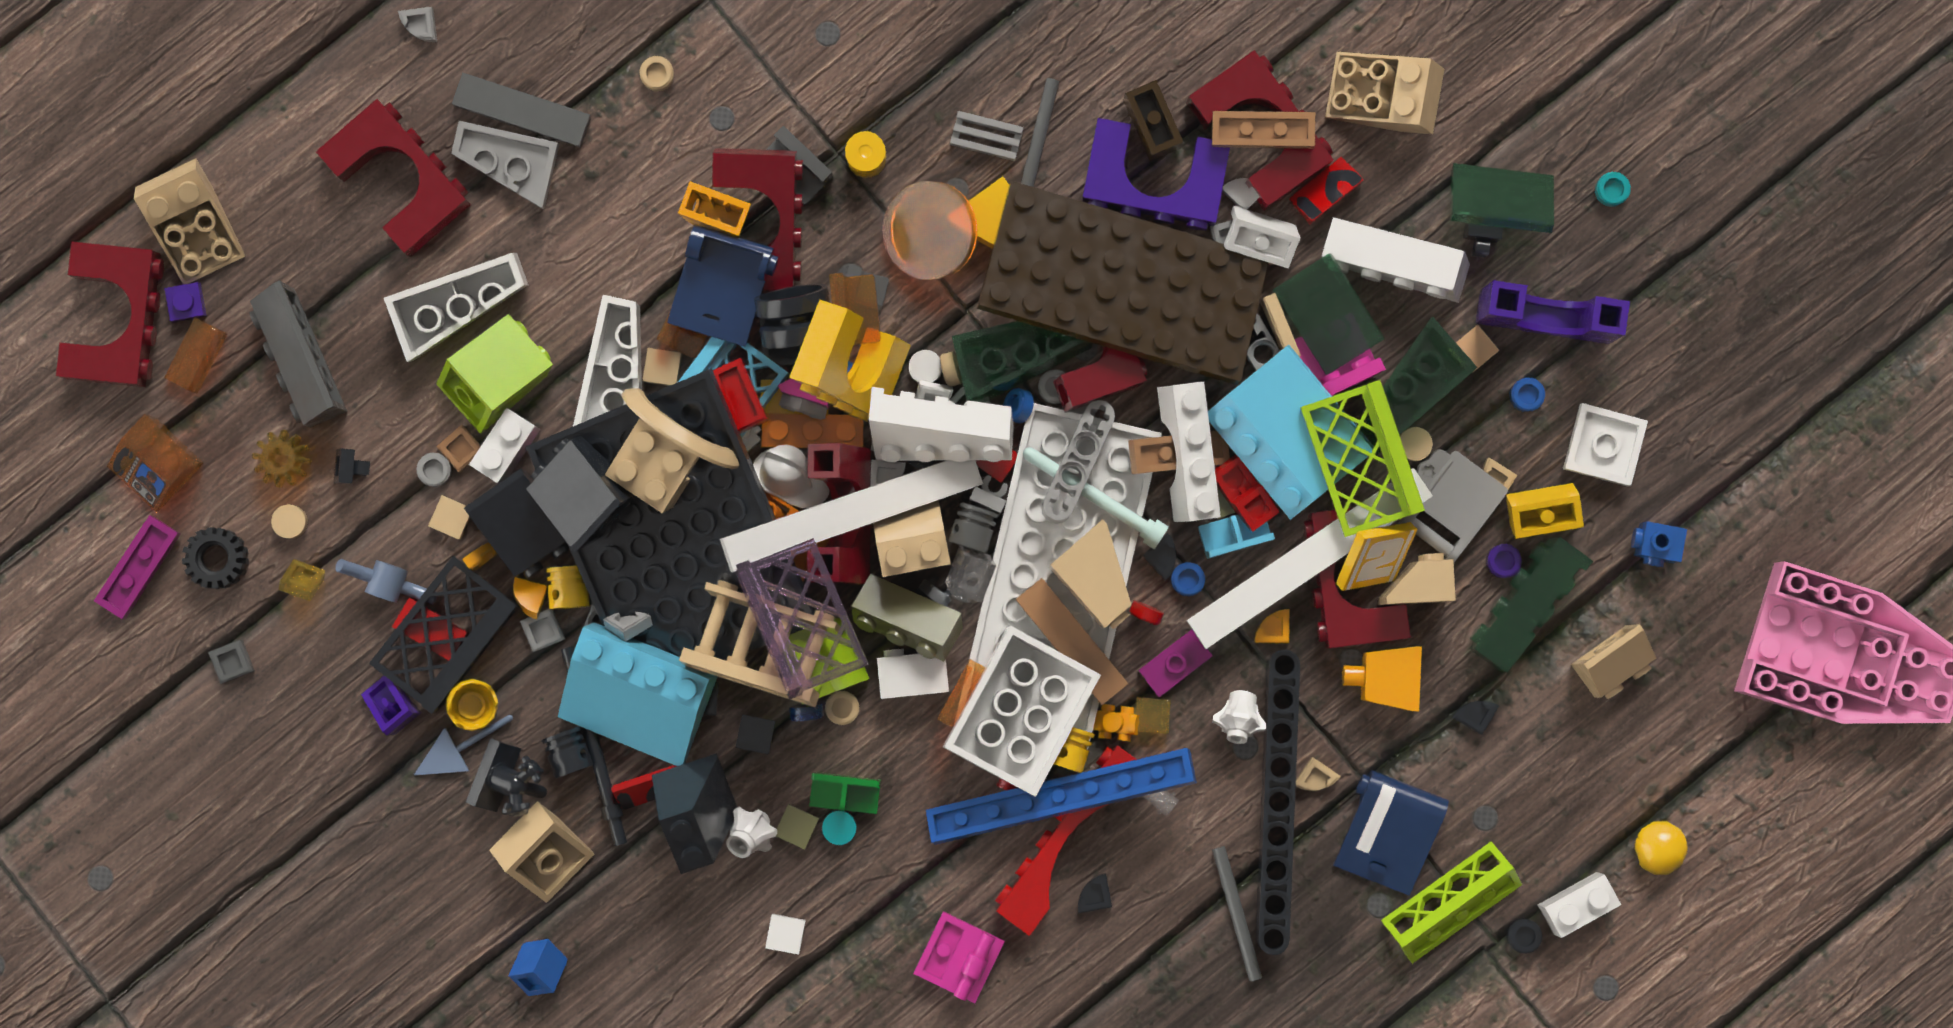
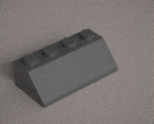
(297, 355)

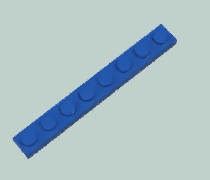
(1061, 796)

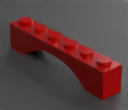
(1029, 896)

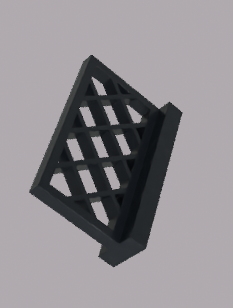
(467, 653)

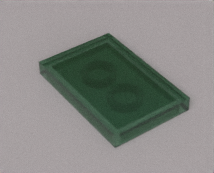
(1502, 198)
(1328, 314)

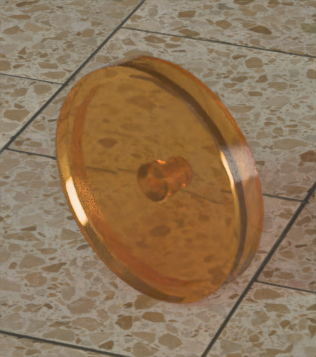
(929, 230)

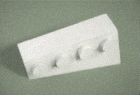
(1398, 259)
(446, 305)
(612, 360)
(938, 429)

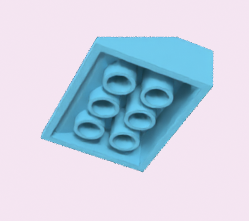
(1271, 437)
(635, 694)

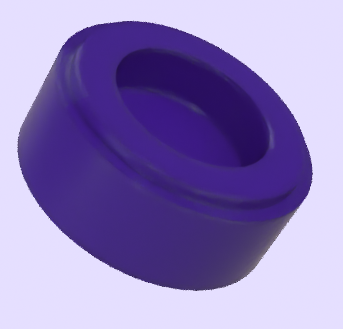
(1503, 560)

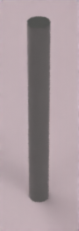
(1040, 132)
(1237, 913)

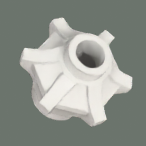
(1240, 717)
(750, 833)

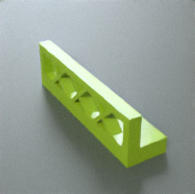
(1459, 910)

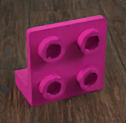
(1345, 377)

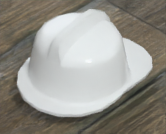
(785, 475)

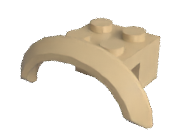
(660, 455)

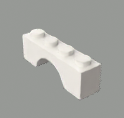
(1195, 486)

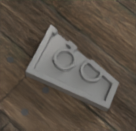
(509, 158)

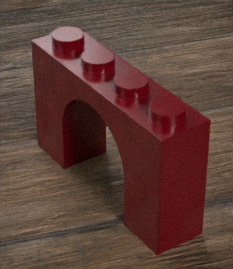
(1252, 83)
(378, 132)
(776, 176)
(126, 358)
(1109, 376)
(844, 471)
(1343, 622)

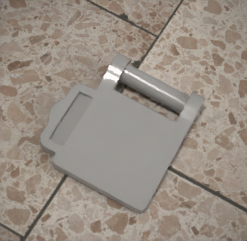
(1460, 500)

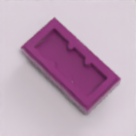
(1175, 663)

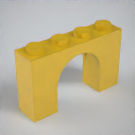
(825, 358)

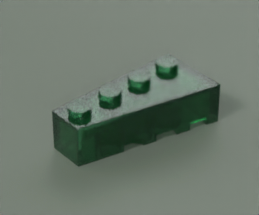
(1009, 355)
(1423, 377)
(1528, 603)

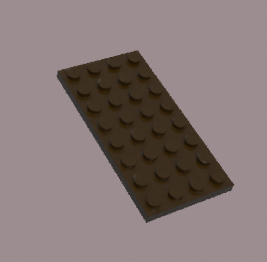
(1123, 283)

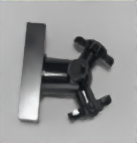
(498, 778)

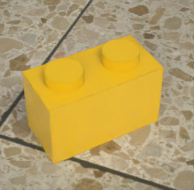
(1544, 510)

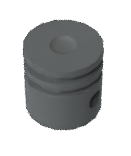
(973, 528)

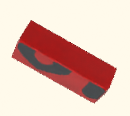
(1326, 190)
(636, 791)

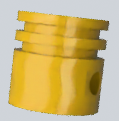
(865, 154)
(567, 588)
(1076, 748)

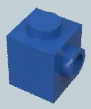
(1658, 543)

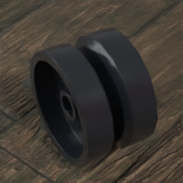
(789, 313)

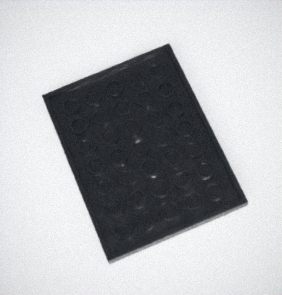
(664, 559)

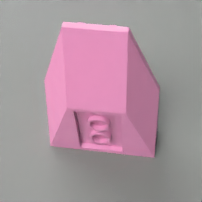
(1845, 653)

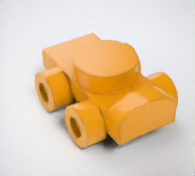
(1123, 723)

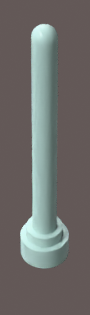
(1149, 530)

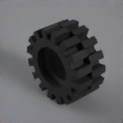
(195, 553)

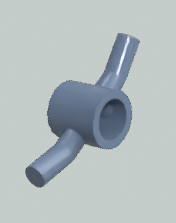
(383, 580)

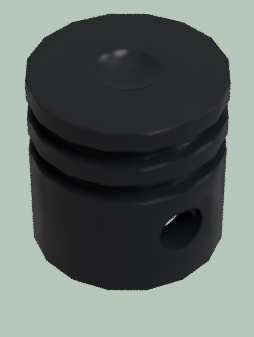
(567, 752)

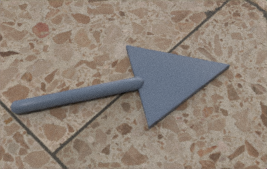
(445, 755)

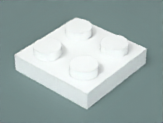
(1605, 445)

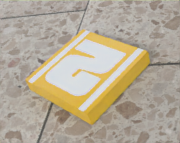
(1376, 556)

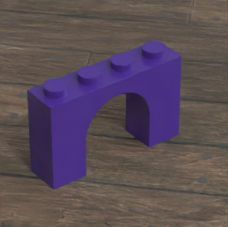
(1109, 186)
(1591, 320)

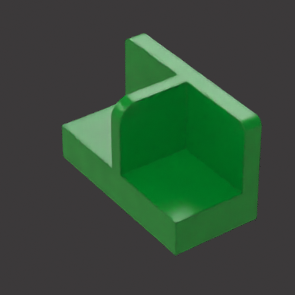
(845, 792)

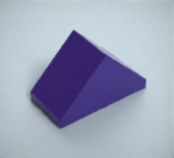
(390, 706)

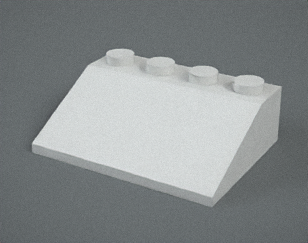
(1021, 710)

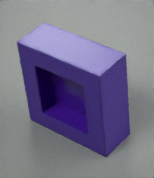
(185, 302)

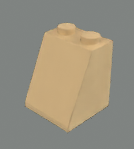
(912, 540)
(1095, 577)

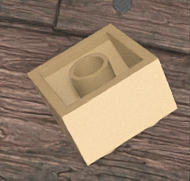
(1422, 582)
(1615, 660)
(541, 852)

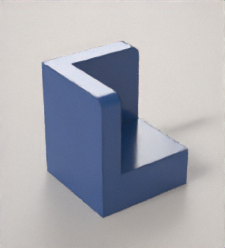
(538, 967)

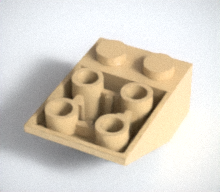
(1385, 91)
(188, 221)

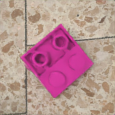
(959, 957)

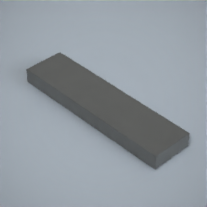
(521, 110)

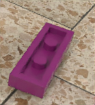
(137, 567)

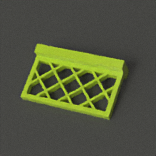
(1391, 449)

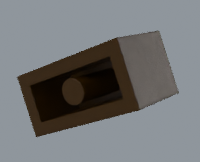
(1153, 120)

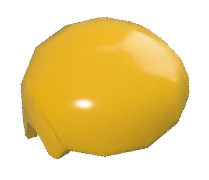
(471, 704)
(1661, 848)

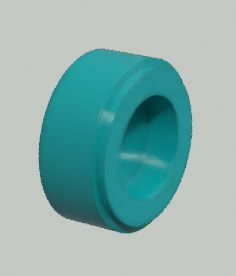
(1612, 189)
(839, 827)

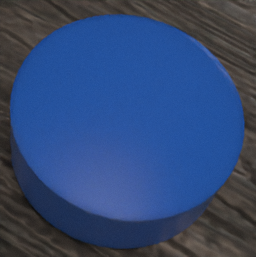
(1527, 394)
(1021, 403)
(1188, 579)

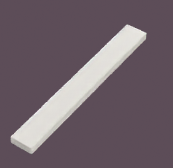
(852, 511)
(1290, 571)

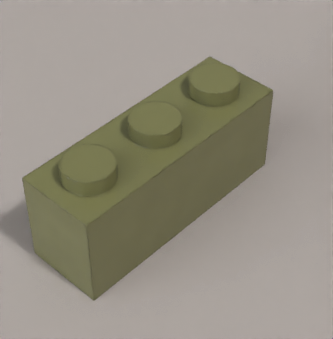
(906, 618)

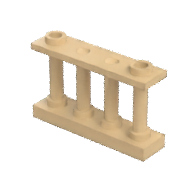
(735, 667)

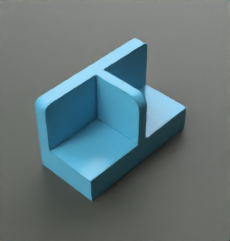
(1231, 535)

